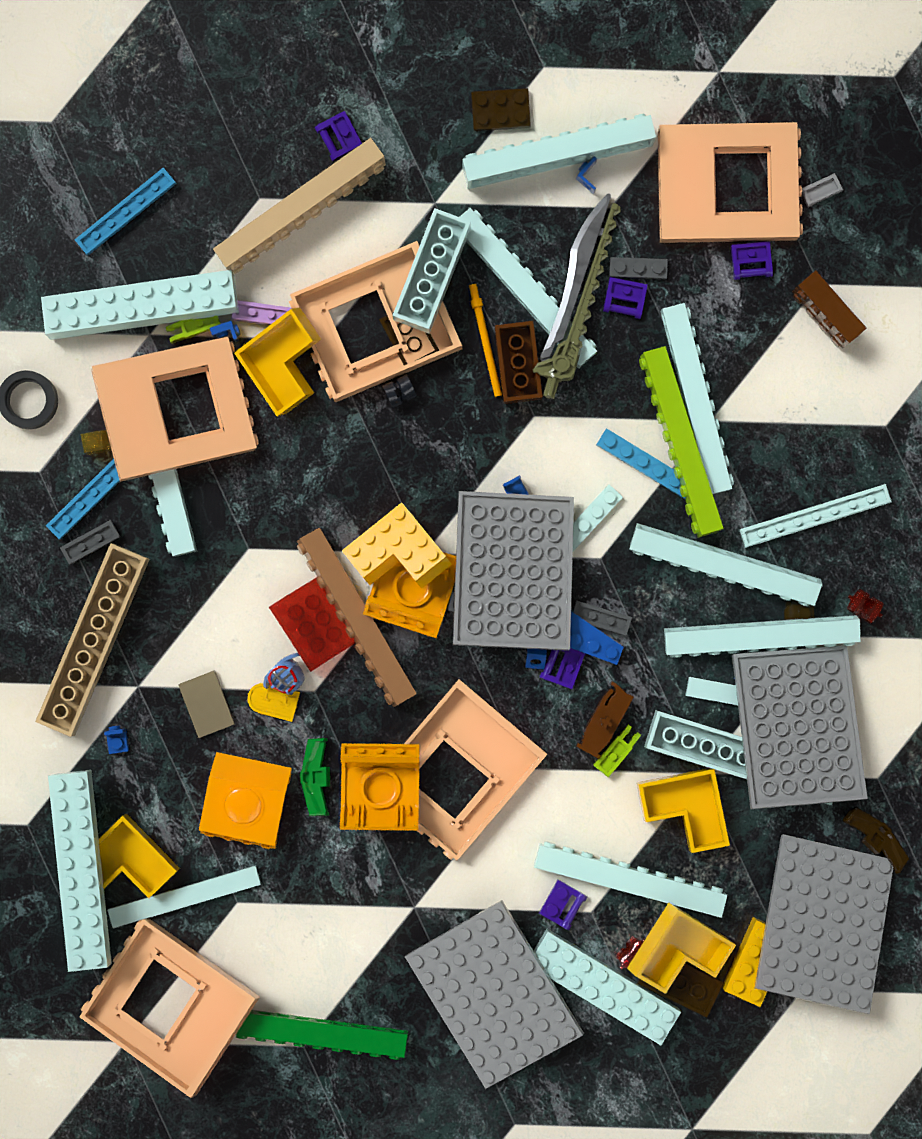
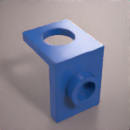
(585, 167)
(515, 486)
(539, 654)

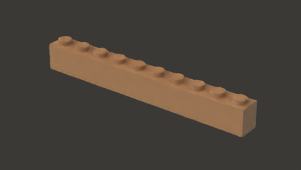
(350, 610)

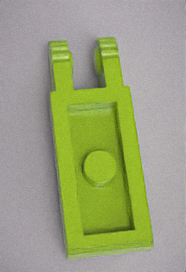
(192, 327)
(616, 752)

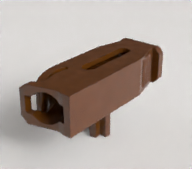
(605, 720)

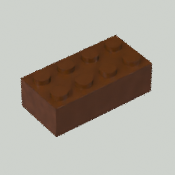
(828, 310)
(516, 362)

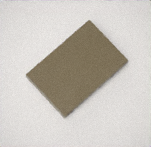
(206, 704)

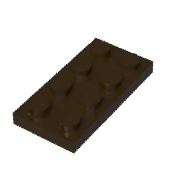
(691, 989)

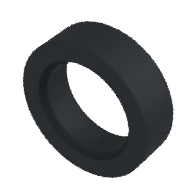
(50, 406)

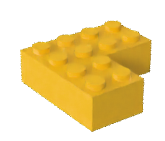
(271, 356)
(396, 540)
(692, 796)
(135, 854)
(673, 942)
(743, 971)

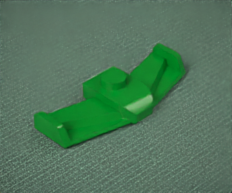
(315, 777)

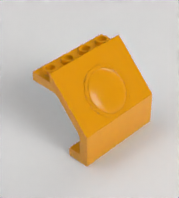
(404, 603)
(379, 787)
(244, 800)

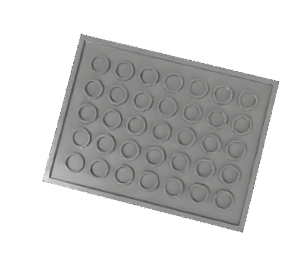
(513, 571)
(799, 727)
(824, 924)
(494, 994)

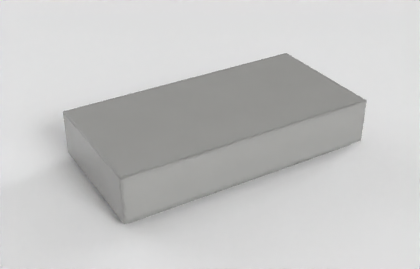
(821, 190)

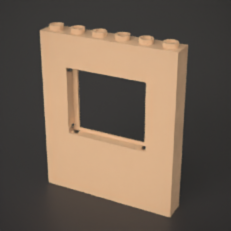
(689, 182)
(388, 277)
(135, 416)
(490, 746)
(202, 1027)

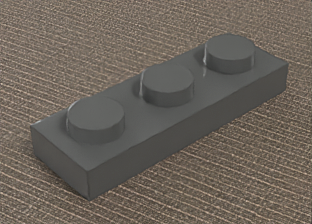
(638, 268)
(90, 542)
(603, 618)

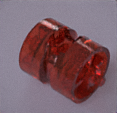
(867, 607)
(626, 955)

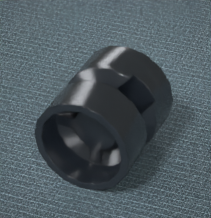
(405, 387)

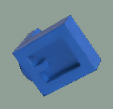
(223, 329)
(117, 739)

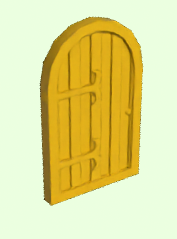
(272, 702)

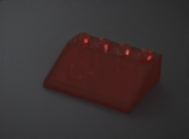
(312, 624)

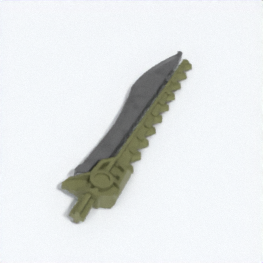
(566, 356)

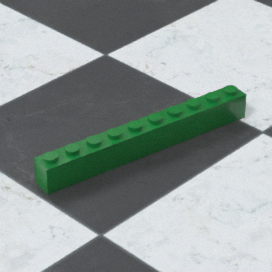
(324, 1033)

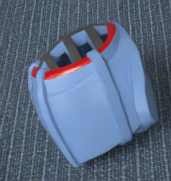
(285, 675)

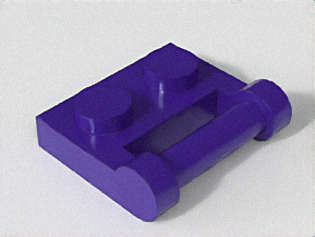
(344, 132)
(749, 254)
(625, 291)
(568, 668)
(557, 901)

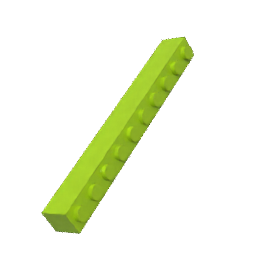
(681, 442)

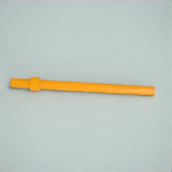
(477, 304)

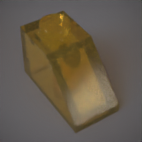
(95, 442)

